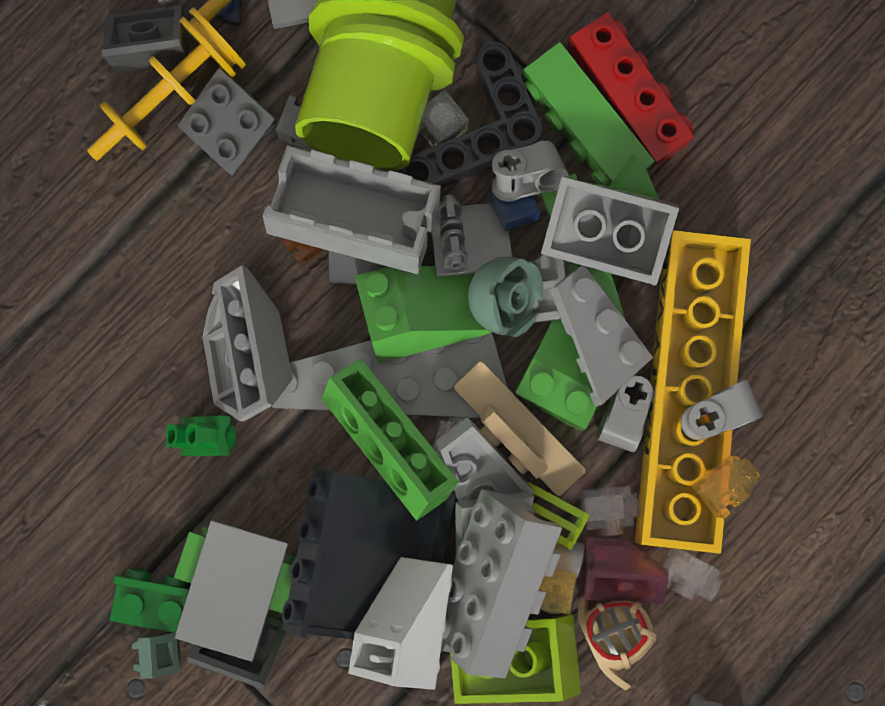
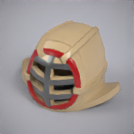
(617, 635)

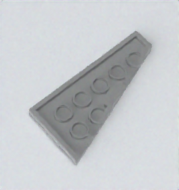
(417, 383)

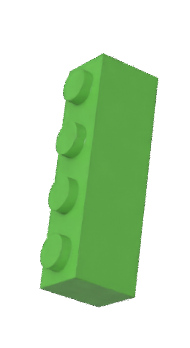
(582, 115)

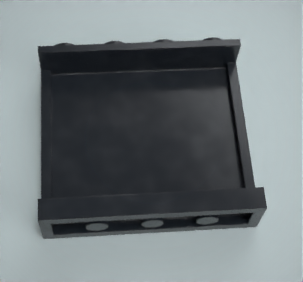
(349, 548)

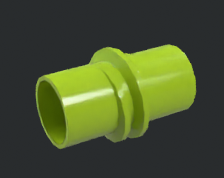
(376, 76)

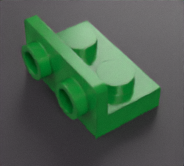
(148, 600)

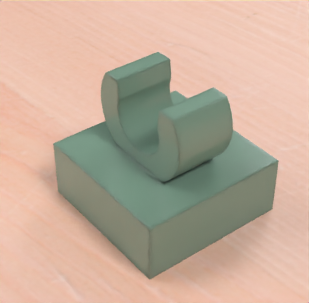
(157, 655)

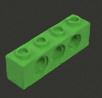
(389, 439)

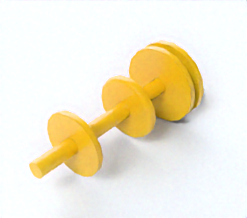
(211, 45)

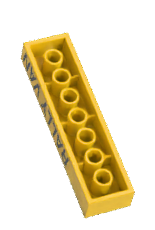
(692, 360)

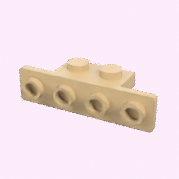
(518, 429)

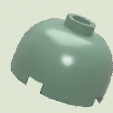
(504, 295)

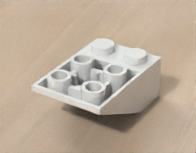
(404, 627)

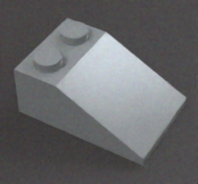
(610, 230)

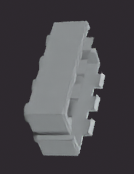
(352, 209)
(497, 583)

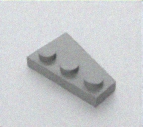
(602, 337)

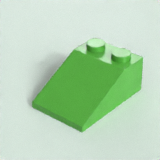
(415, 311)
(555, 380)

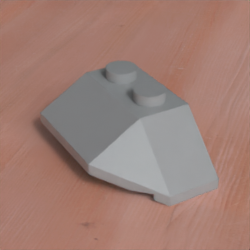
(244, 346)

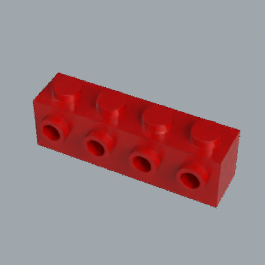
(630, 88)

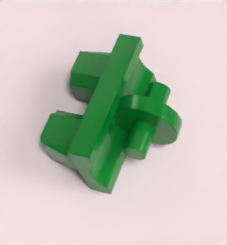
(202, 436)

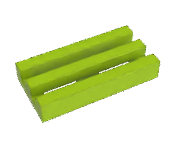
(575, 529)

